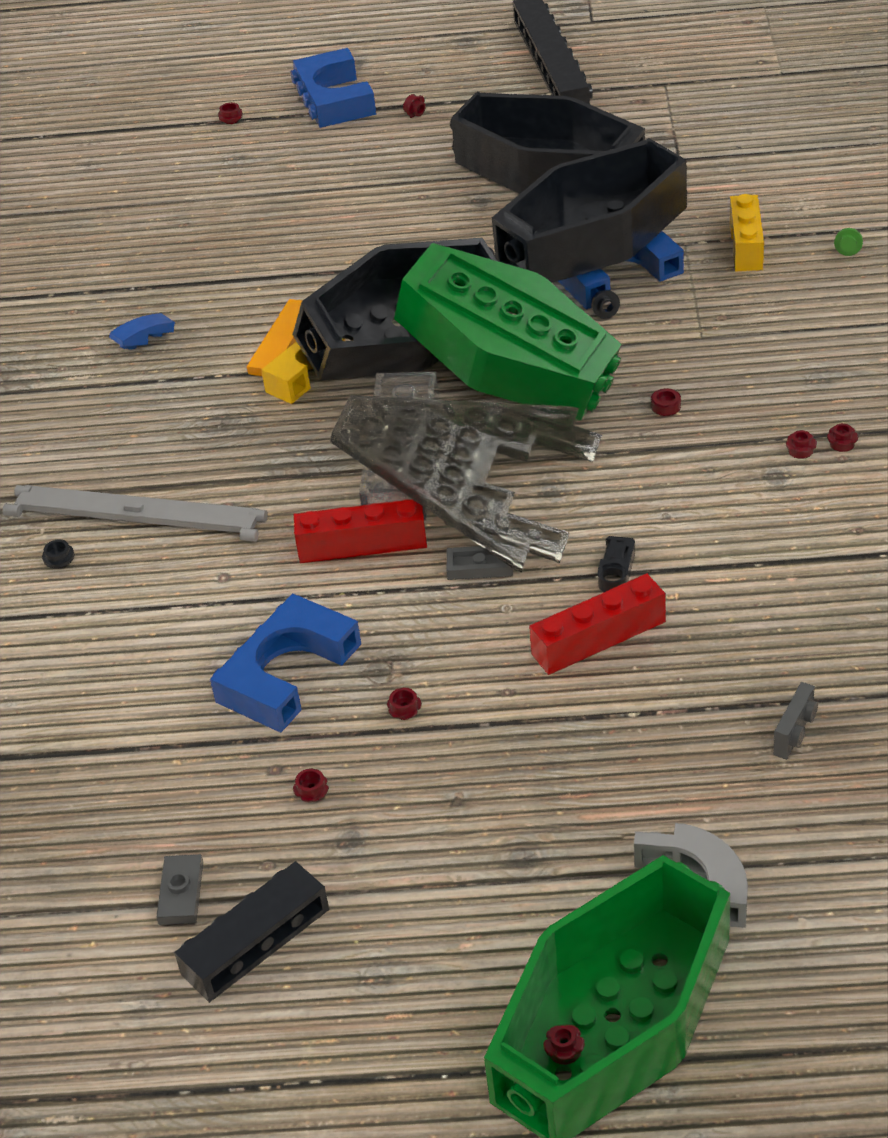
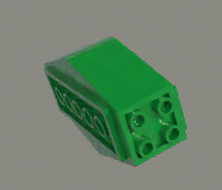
(538, 357)
(601, 966)

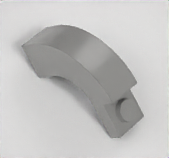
(704, 856)

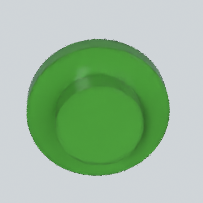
(848, 241)

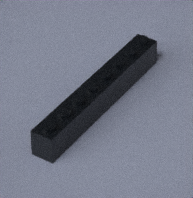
(550, 50)

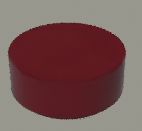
(665, 402)

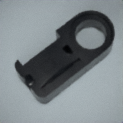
(616, 561)

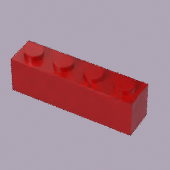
(359, 530)
(597, 623)

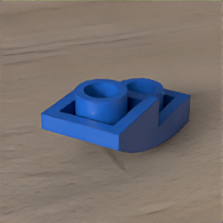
(138, 330)

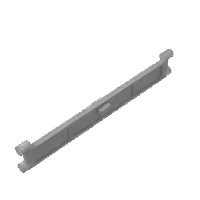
(137, 509)

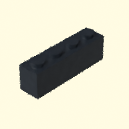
(251, 931)

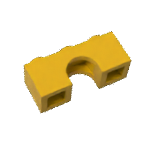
(746, 233)
(288, 375)

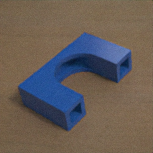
(332, 105)
(659, 257)
(292, 627)

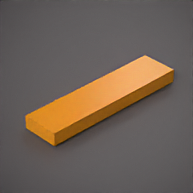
(277, 339)

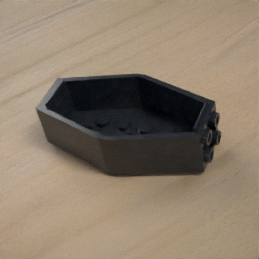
(524, 135)
(592, 211)
(361, 308)

